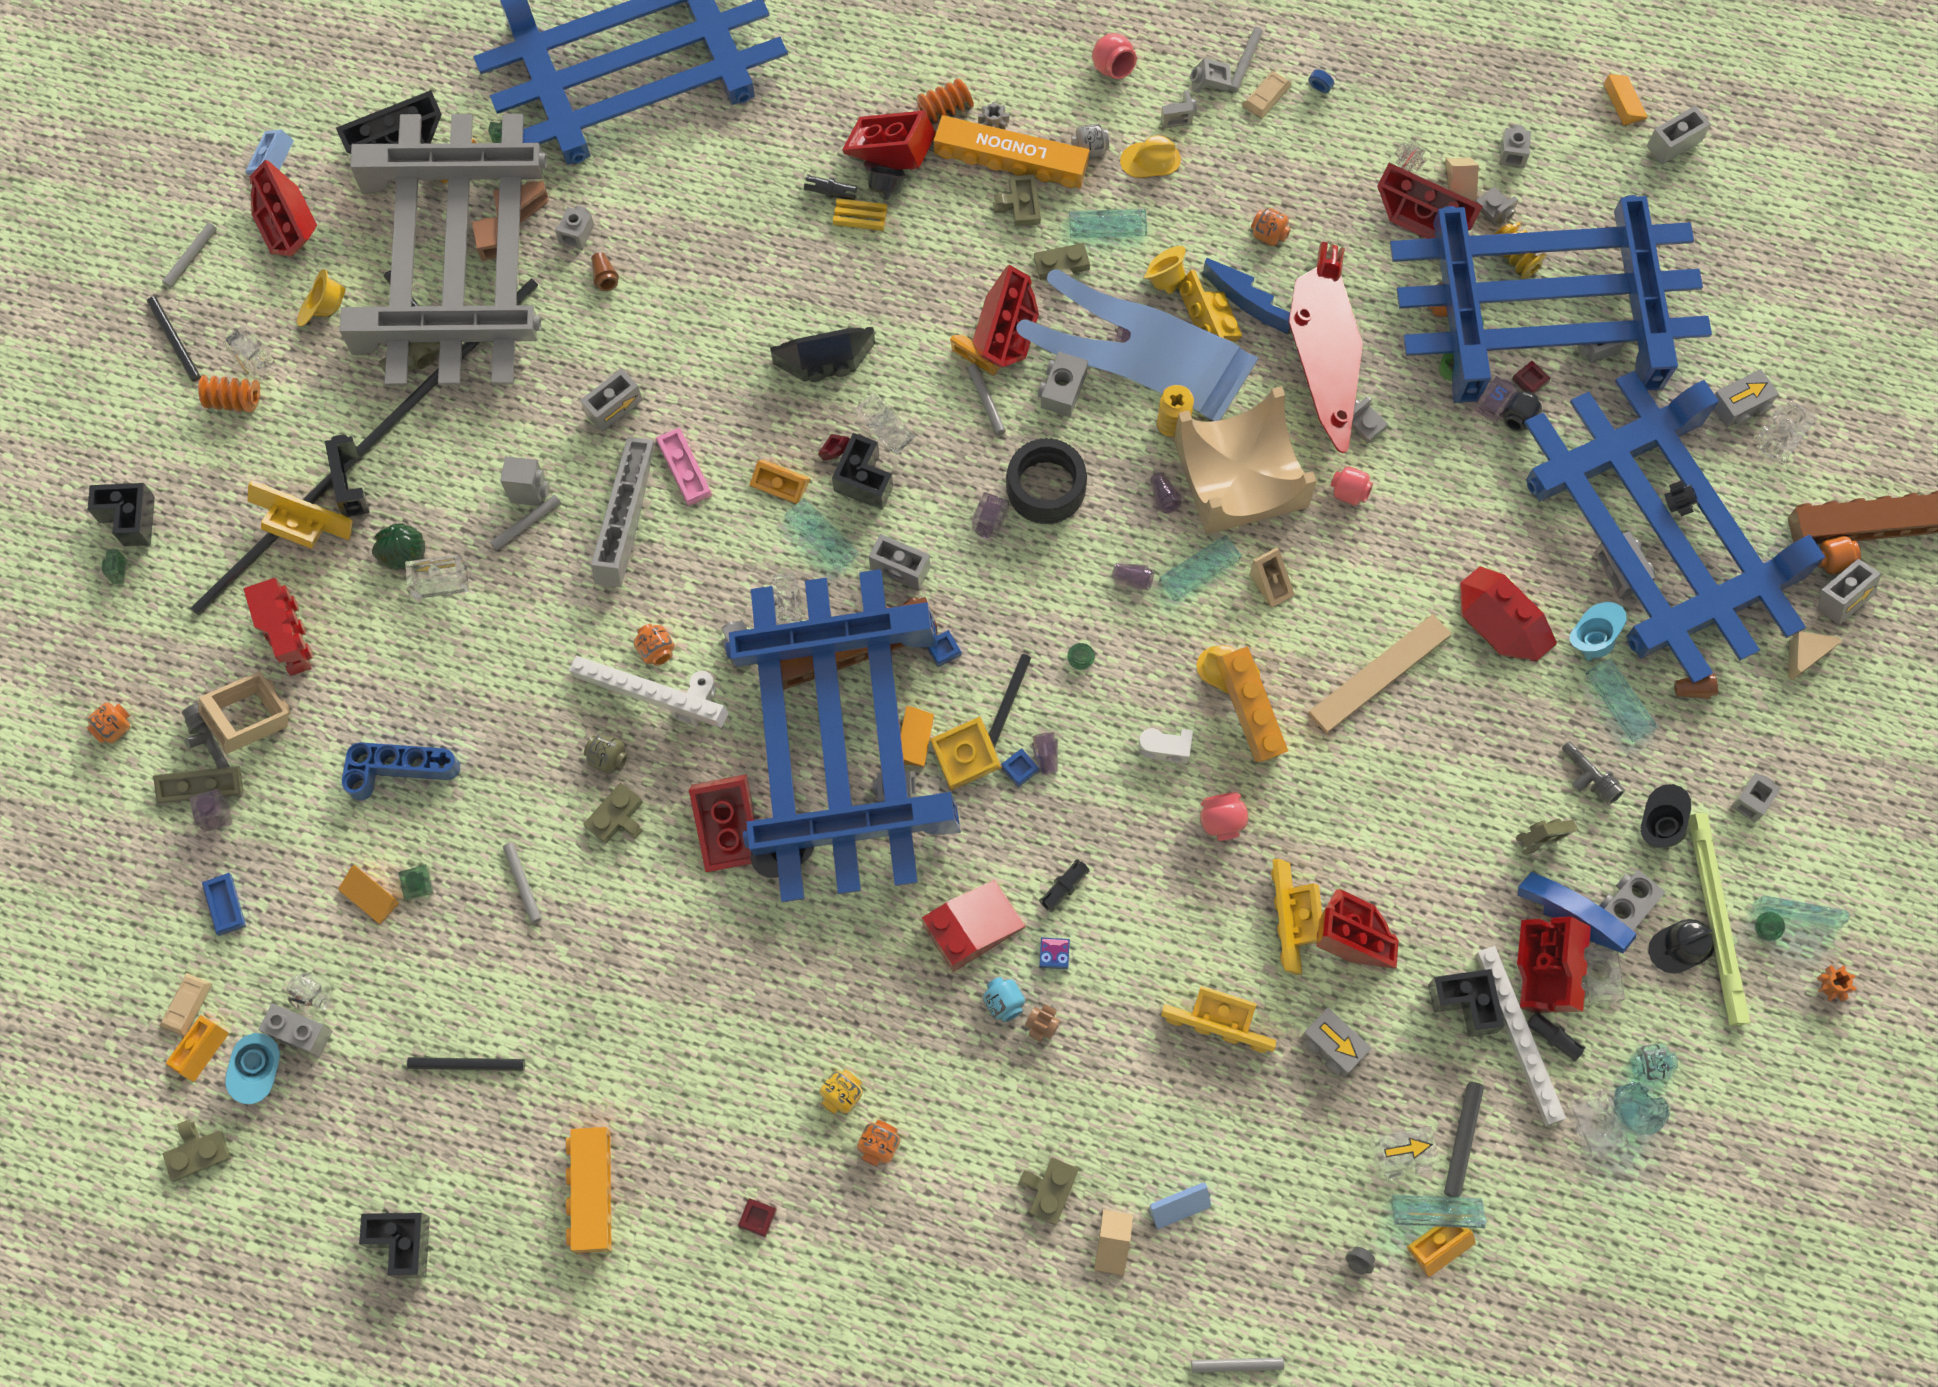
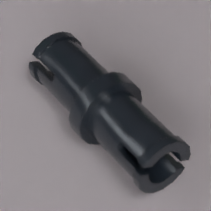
(830, 187)
(1064, 885)
(1556, 1036)

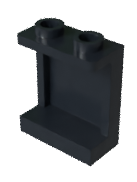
(351, 501)

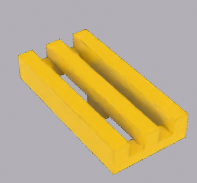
(860, 209)

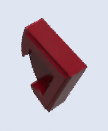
(833, 447)

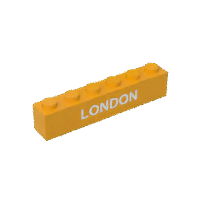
(1011, 152)

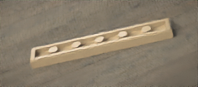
(1379, 674)

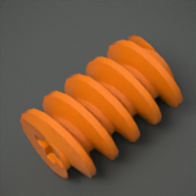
(945, 99)
(228, 395)

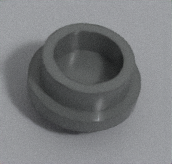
(1360, 1260)

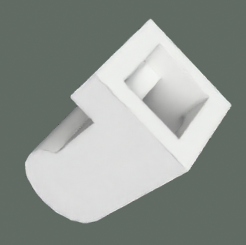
(702, 686)
(1165, 746)

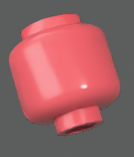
(1351, 485)

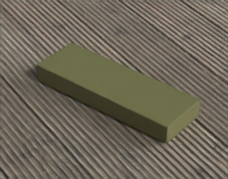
(182, 785)

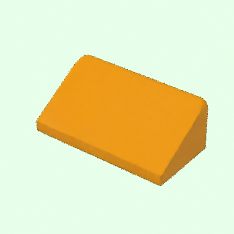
(1624, 99)
(965, 347)
(779, 481)
(916, 735)
(367, 894)
(197, 1048)
(1440, 1247)

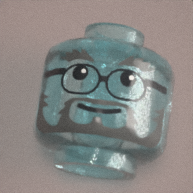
(1653, 1063)

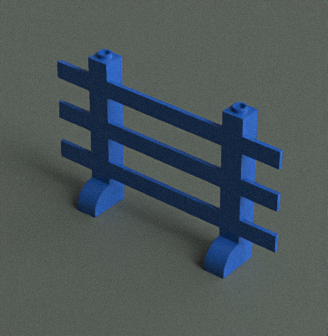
(549, 85)
(1463, 295)
(1713, 602)
(842, 823)

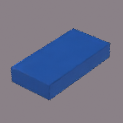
(223, 904)

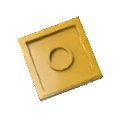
(965, 753)

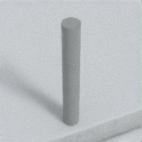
(1245, 59)
(189, 255)
(986, 399)
(525, 522)
(522, 883)
(1232, 1365)

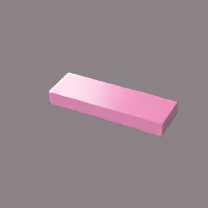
(683, 466)

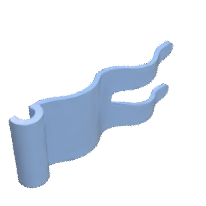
(1159, 349)

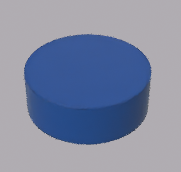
(1321, 81)

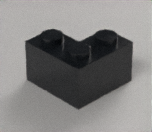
(857, 475)
(128, 507)
(1473, 993)
(404, 1236)

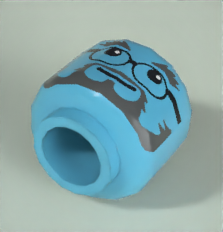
(1004, 999)

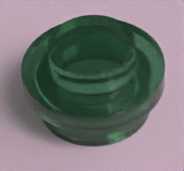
(1081, 656)
(1769, 926)

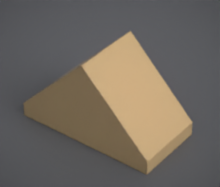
(1462, 176)
(1272, 577)
(1807, 649)
(1113, 1242)

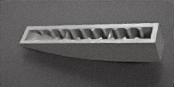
(622, 513)

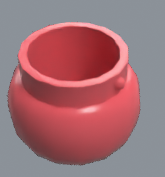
(1114, 56)
(1224, 815)

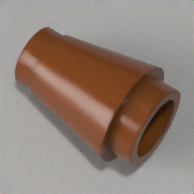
(603, 272)
(1702, 689)

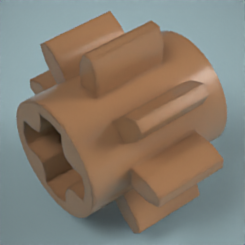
(1042, 1023)

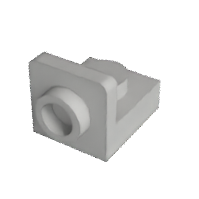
(1211, 74)
(1179, 113)
(1497, 206)
(1366, 421)

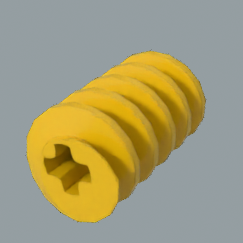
(1525, 263)
(1173, 401)

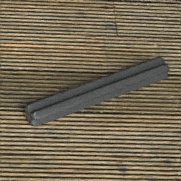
(1464, 1139)

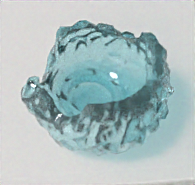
(1639, 1110)

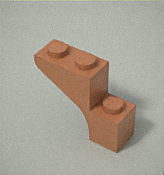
(486, 230)

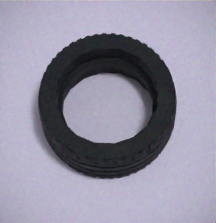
(1046, 451)

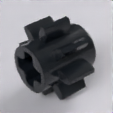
(1681, 498)

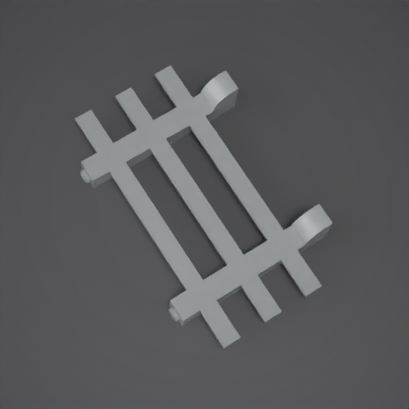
(452, 322)

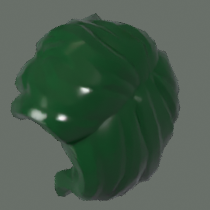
(398, 545)

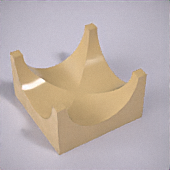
(1243, 466)

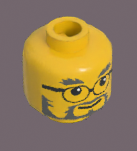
(841, 1092)

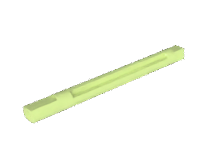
(1718, 920)

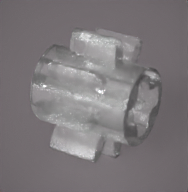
(1410, 156)

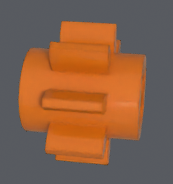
(1831, 989)

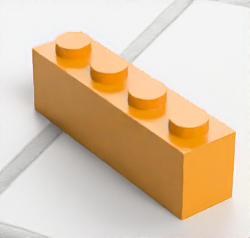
(1251, 704)
(590, 1190)

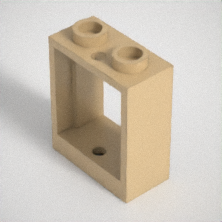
(230, 740)

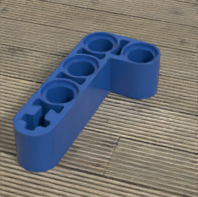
(401, 766)

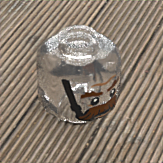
(309, 993)

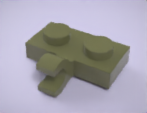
(1022, 199)
(1066, 259)
(615, 814)
(1546, 833)
(196, 1153)
(1052, 1189)

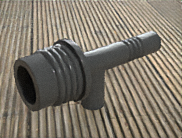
(197, 725)
(1604, 786)

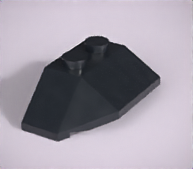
(383, 125)
(824, 354)

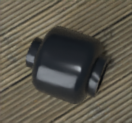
(1521, 408)

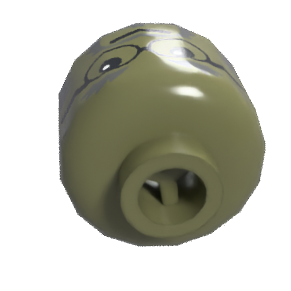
(605, 753)

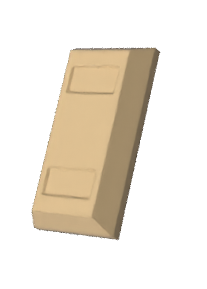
(1267, 94)
(185, 1004)

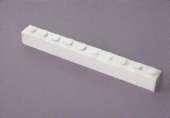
(649, 691)
(1522, 1040)

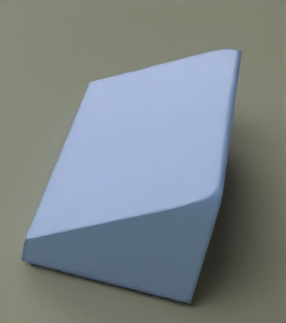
(272, 147)
(1180, 1205)

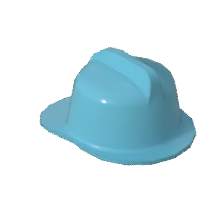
(1598, 630)
(252, 1068)

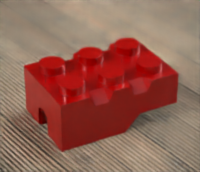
(275, 615)
(1552, 964)

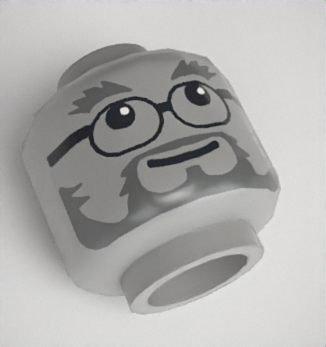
(1092, 138)

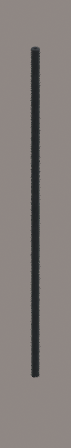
(327, 482)

